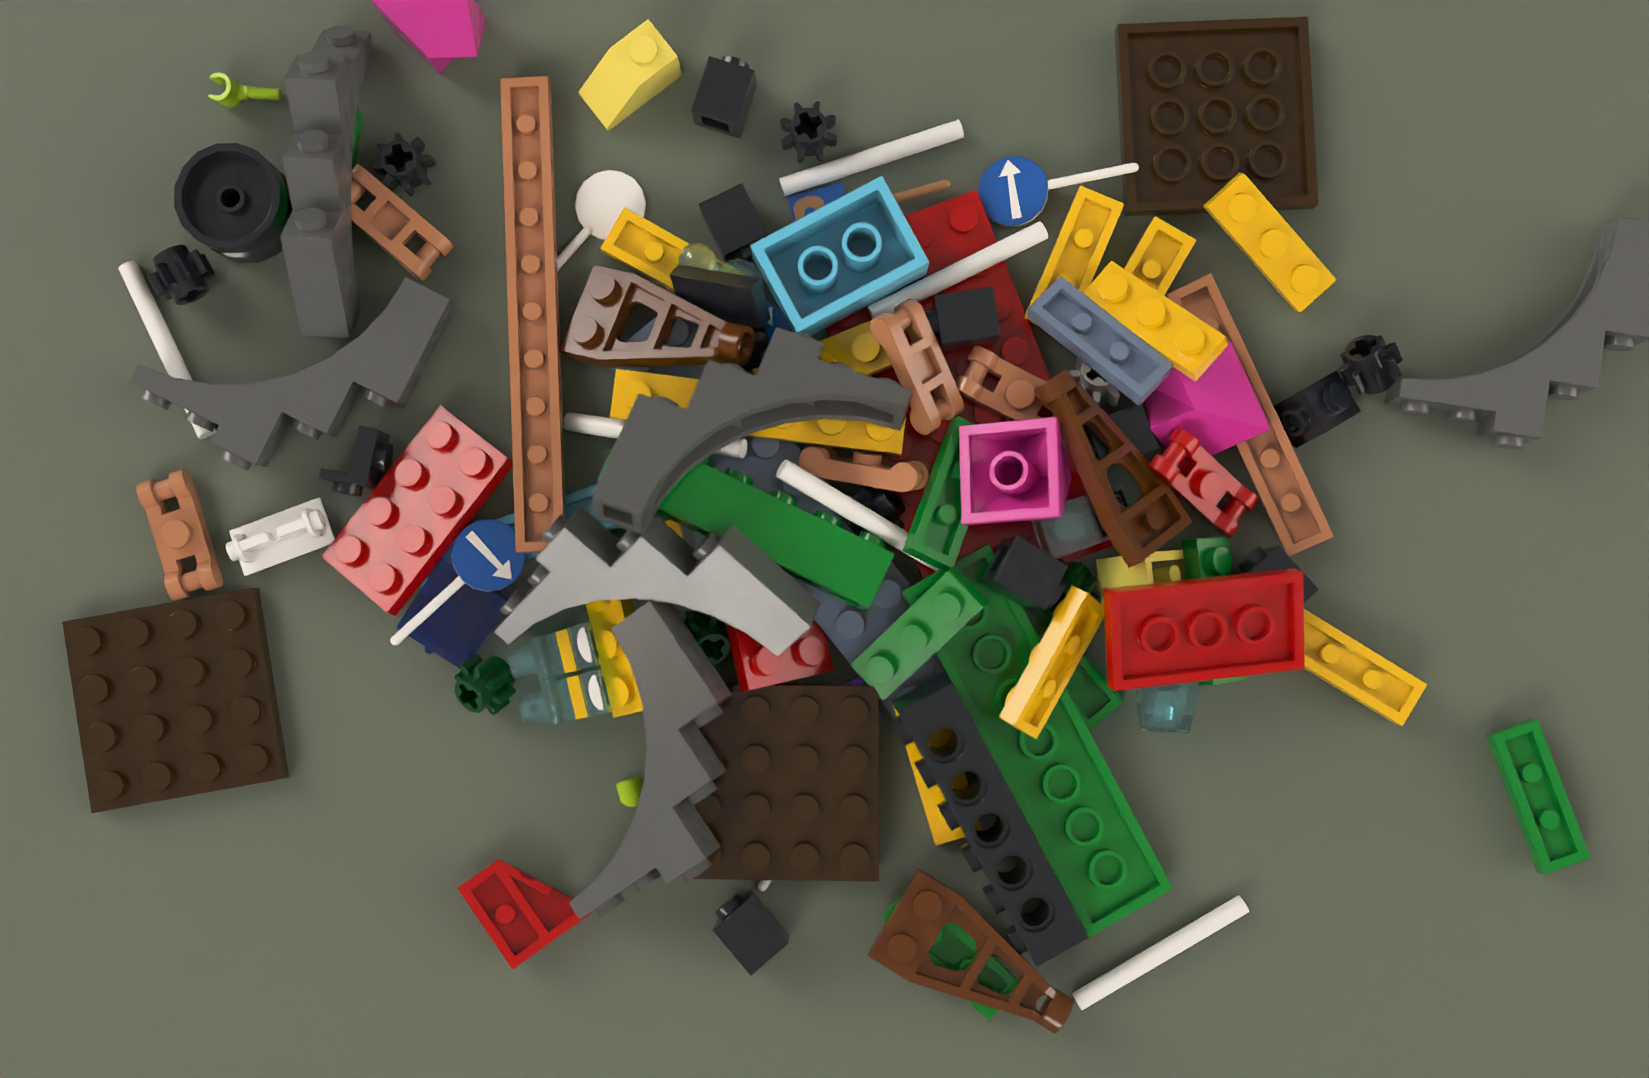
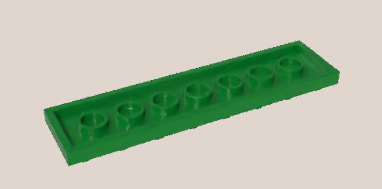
(1058, 777)

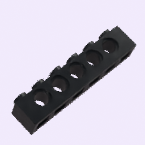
(1053, 924)

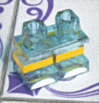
(551, 658)

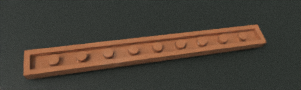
(532, 309)

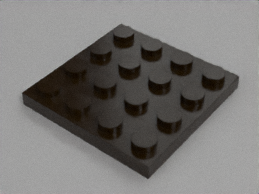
(1213, 105)
(175, 700)
(795, 784)

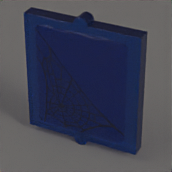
(460, 622)

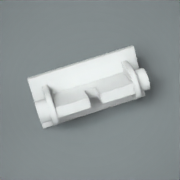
(280, 537)

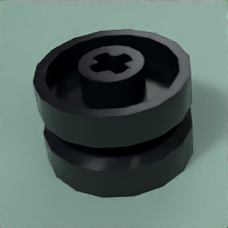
(233, 202)

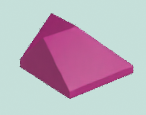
(436, 28)
(1215, 409)
(1013, 471)

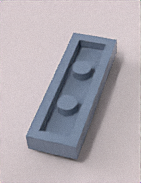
(1100, 340)

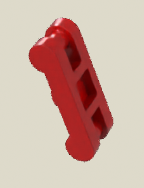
(1203, 482)

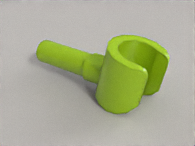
(235, 92)
(630, 791)

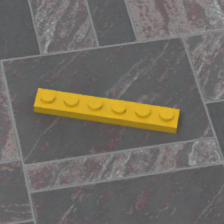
(823, 432)

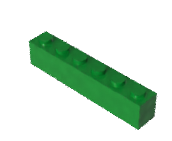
(802, 544)

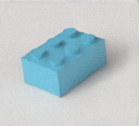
(840, 258)

